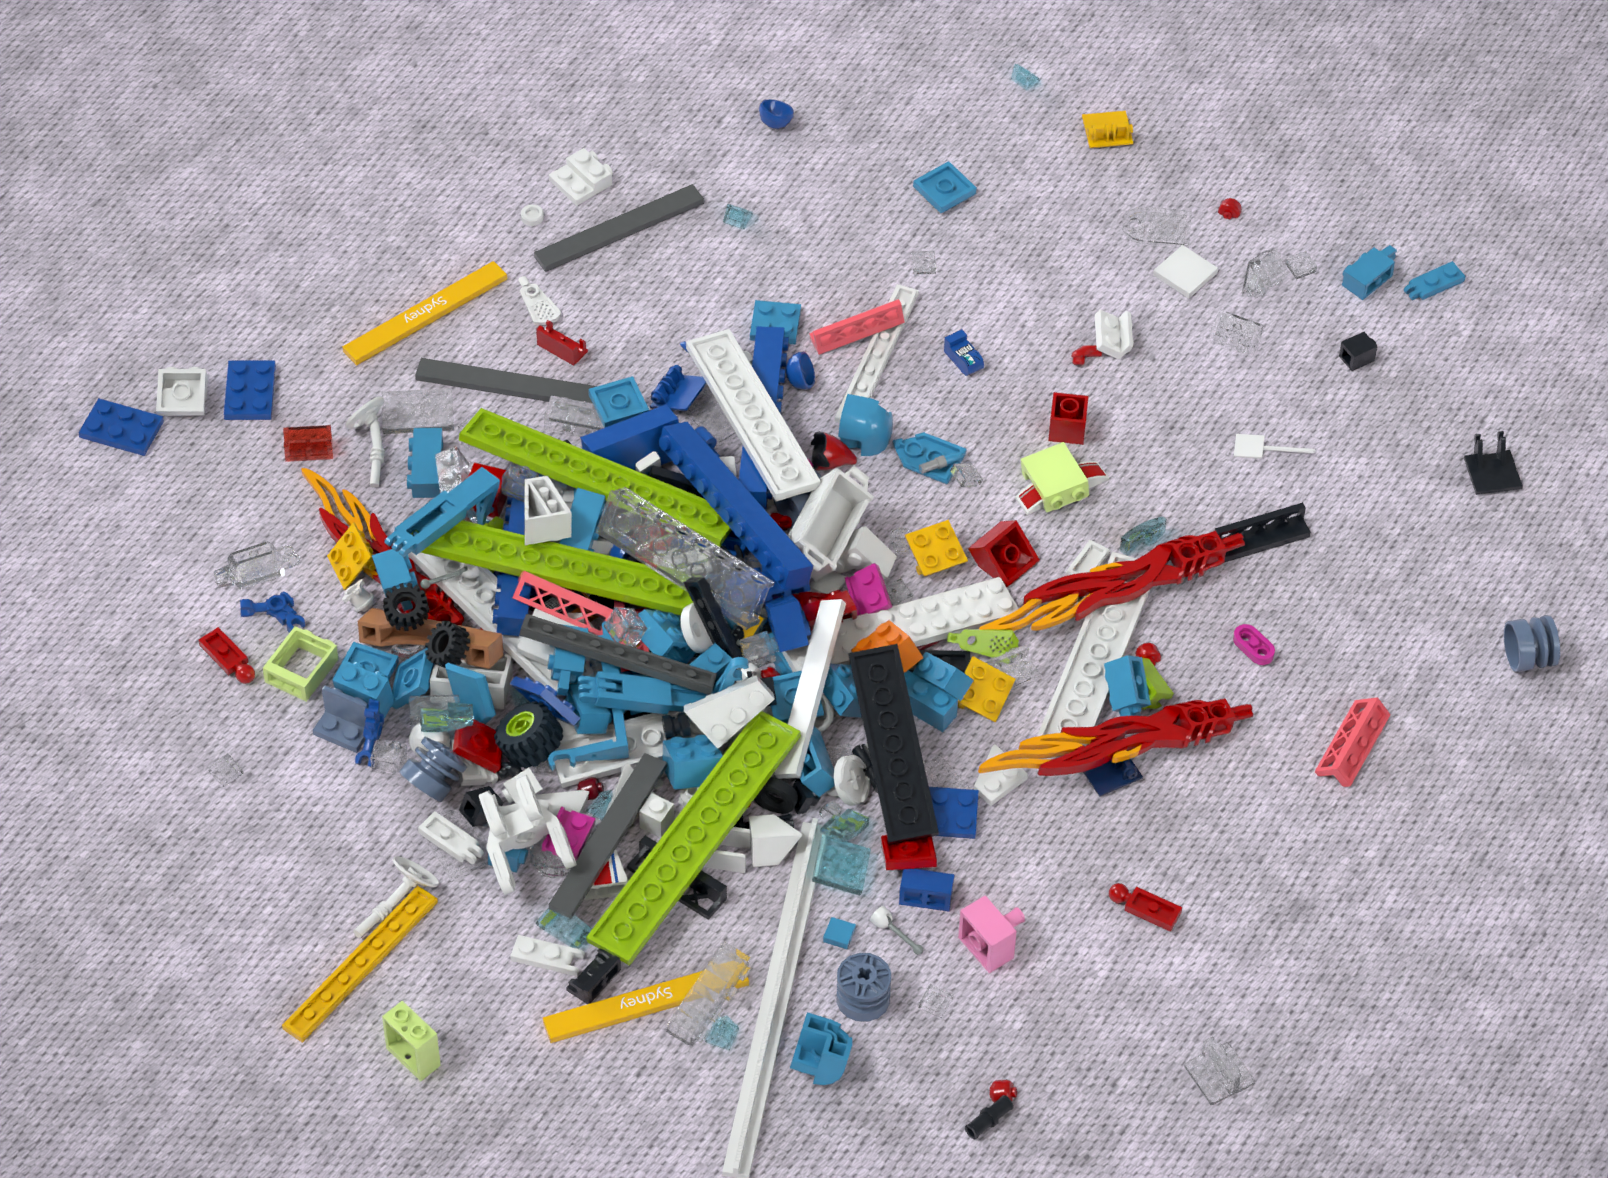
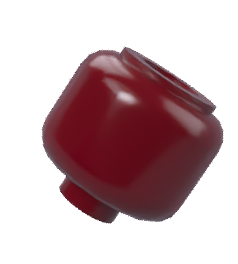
(592, 785)

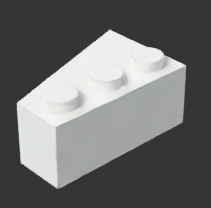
(545, 512)

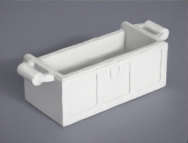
(830, 518)

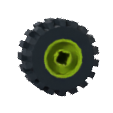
(528, 734)

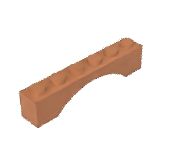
(484, 645)

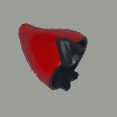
(830, 452)

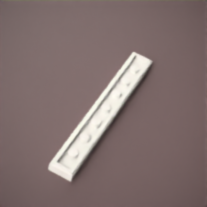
(879, 350)
(812, 684)

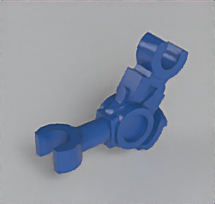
(276, 606)
(372, 730)

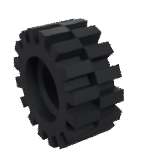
(406, 594)
(447, 644)

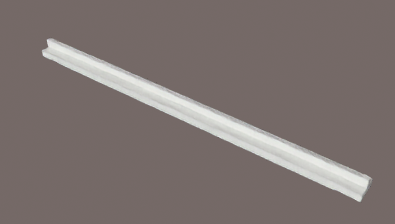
(773, 1006)

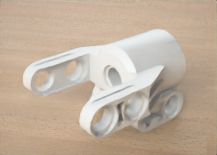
(521, 827)

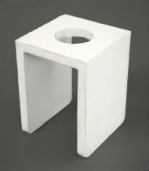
(729, 860)

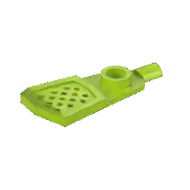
(983, 641)

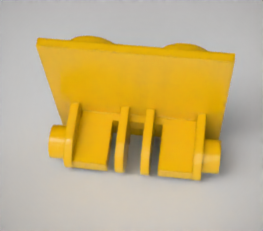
(1107, 129)
(935, 548)
(351, 556)
(987, 690)

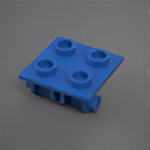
(677, 390)

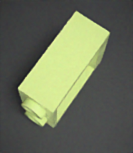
(290, 682)
(410, 1036)

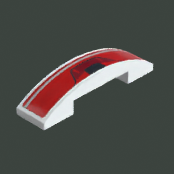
(1031, 500)

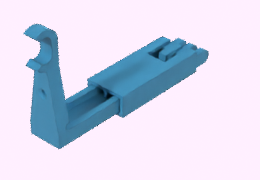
(445, 512)
(649, 693)
(602, 750)

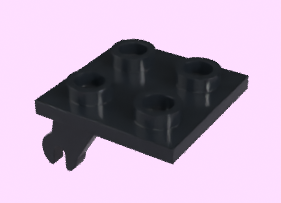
(1492, 471)

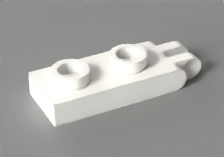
(450, 838)

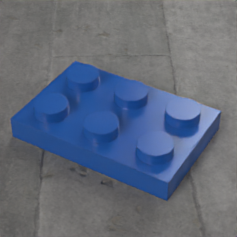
(249, 390)
(121, 427)
(547, 695)
(955, 811)

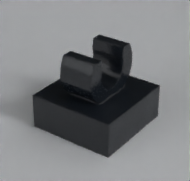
(805, 797)

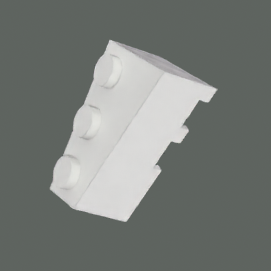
(497, 677)
(729, 710)

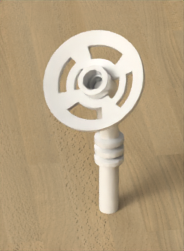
(367, 416)
(412, 876)

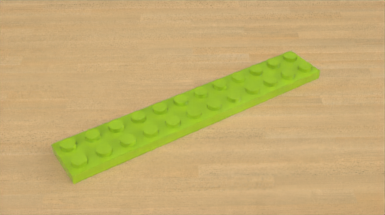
(588, 471)
(560, 565)
(693, 837)

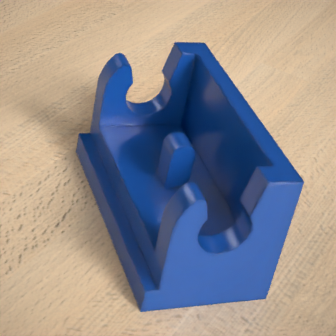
(926, 889)

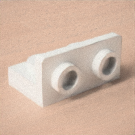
(1113, 333)

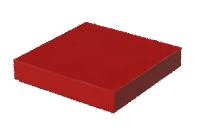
(478, 746)
(909, 854)

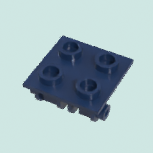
(1112, 776)

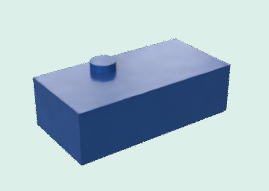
(632, 438)

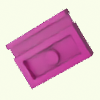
(868, 590)
(577, 828)

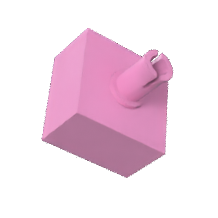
(989, 933)

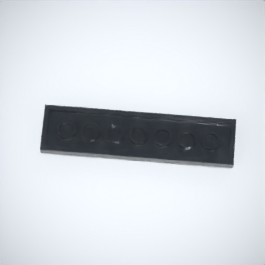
(893, 744)

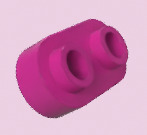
(1255, 645)

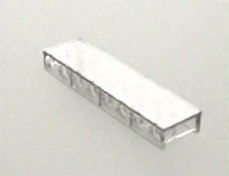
(679, 556)

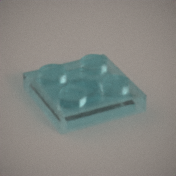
(841, 865)

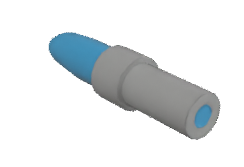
(940, 462)

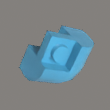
(865, 425)
(822, 1049)

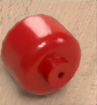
(1230, 208)
(1149, 651)
(1001, 1088)

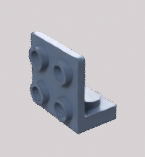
(342, 720)

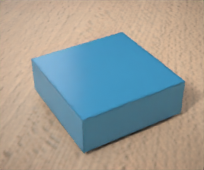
(839, 933)

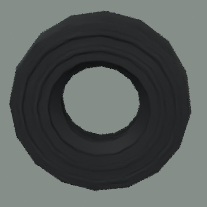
(774, 804)

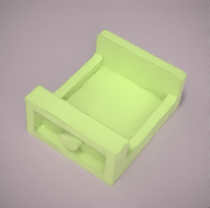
(1055, 476)

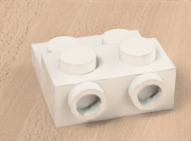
(582, 176)
(181, 391)

